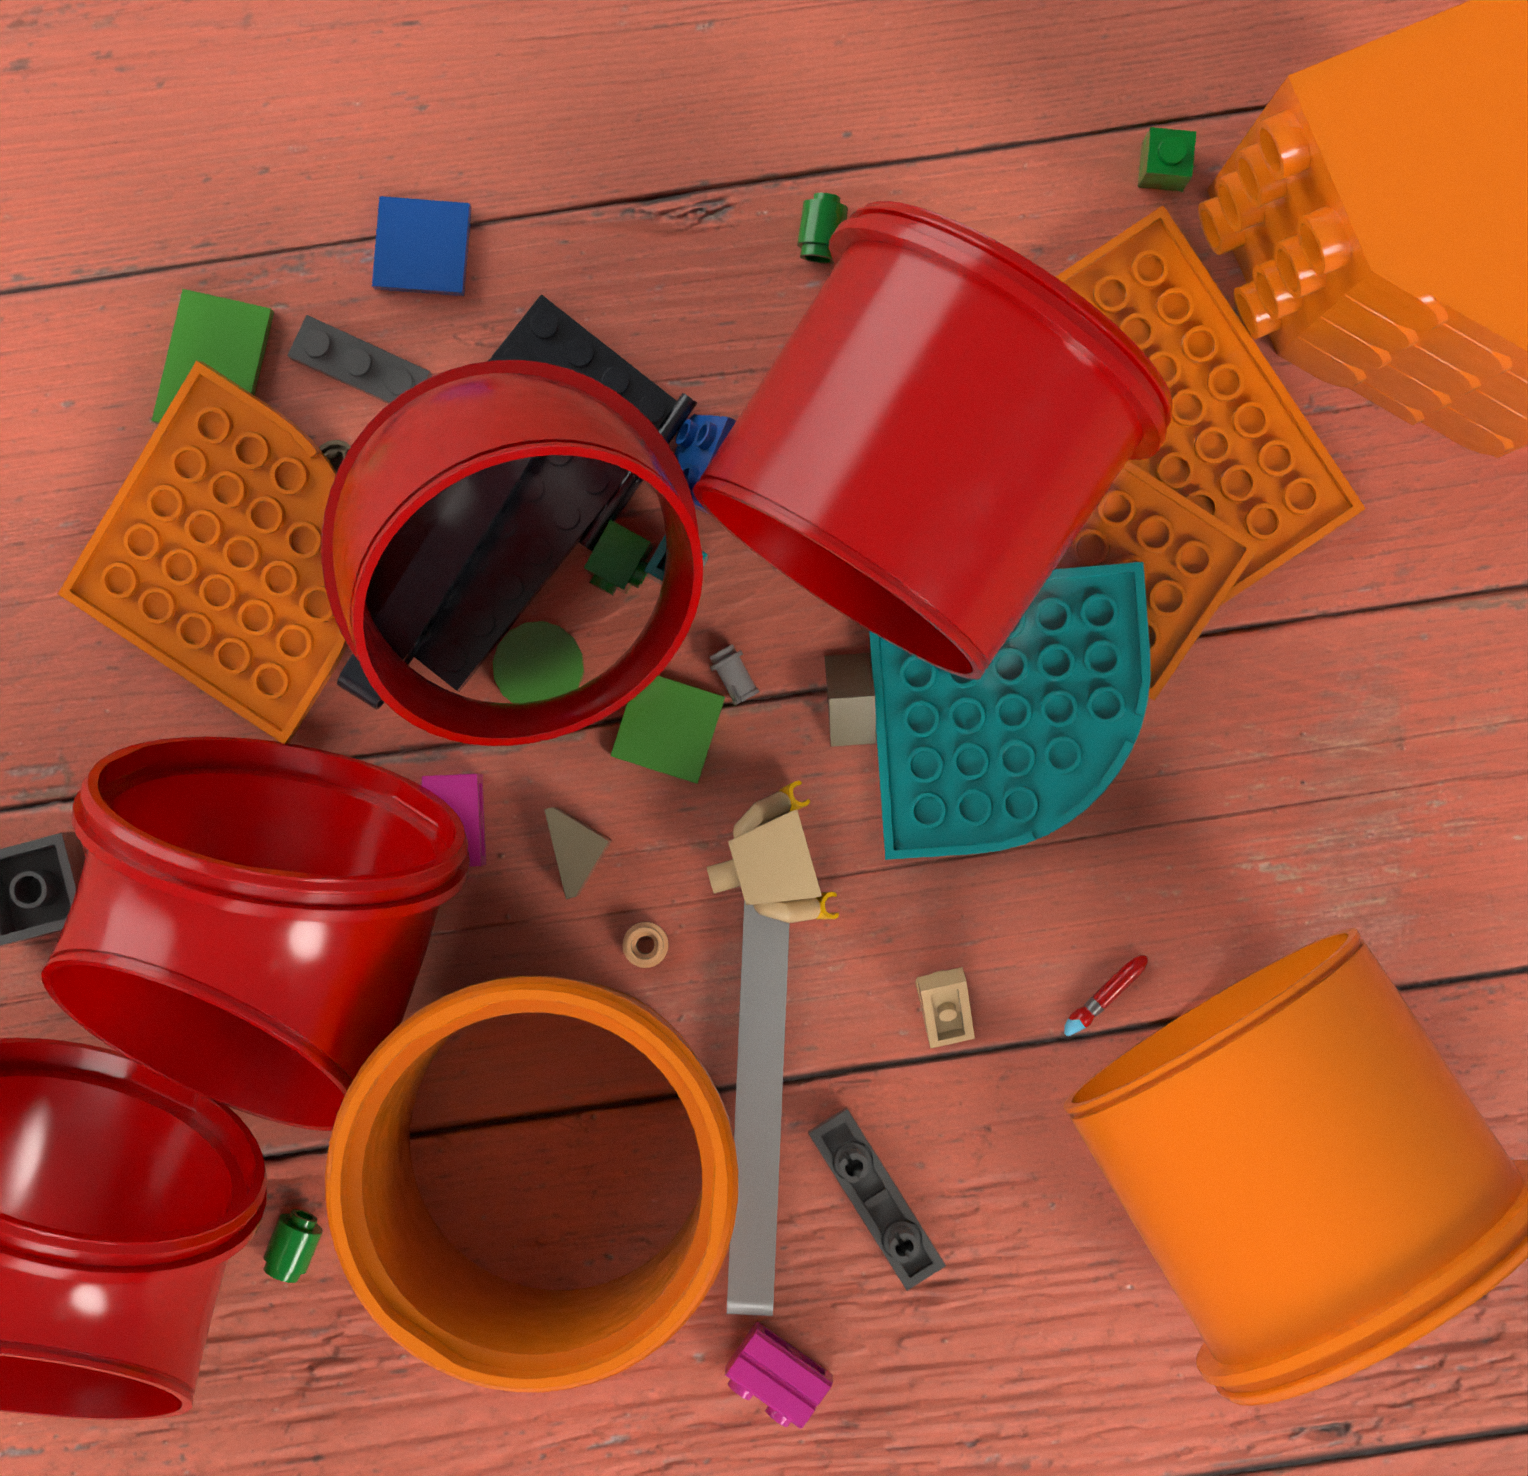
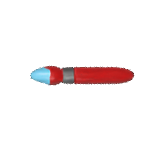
(1118, 983)

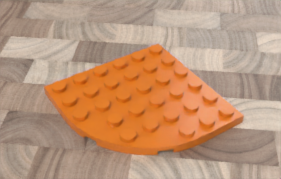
(220, 555)

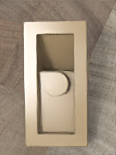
(945, 1007)

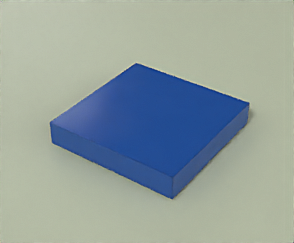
(421, 246)

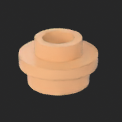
(641, 959)

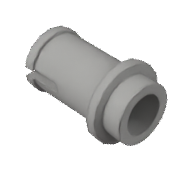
(733, 674)

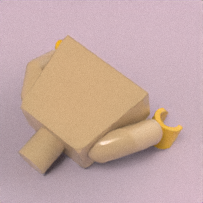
(773, 862)

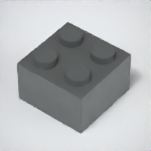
(38, 886)

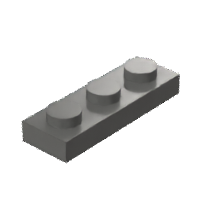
(354, 361)

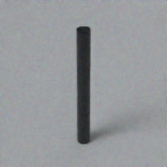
(631, 481)

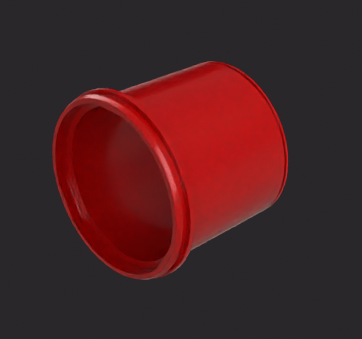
(934, 435)

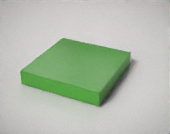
(669, 728)

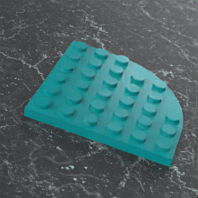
(1029, 740)

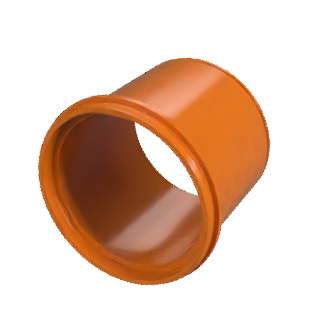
(1306, 1172)
(446, 1304)

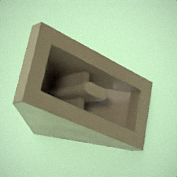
(850, 699)
(576, 849)

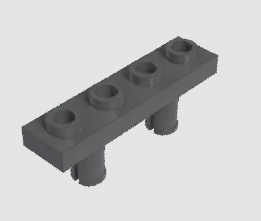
(876, 1198)

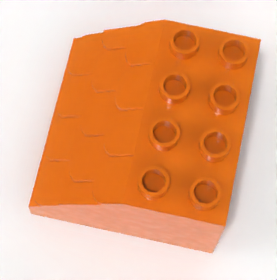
(1393, 223)

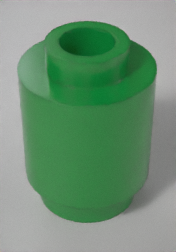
(817, 224)
(292, 1246)

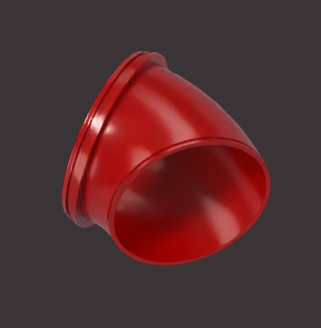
(453, 430)
(252, 916)
(112, 1230)

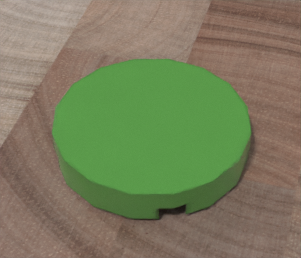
(537, 662)

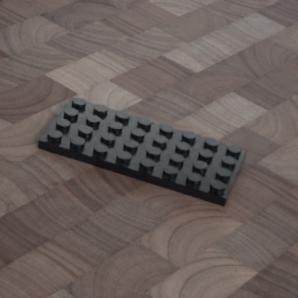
(542, 521)

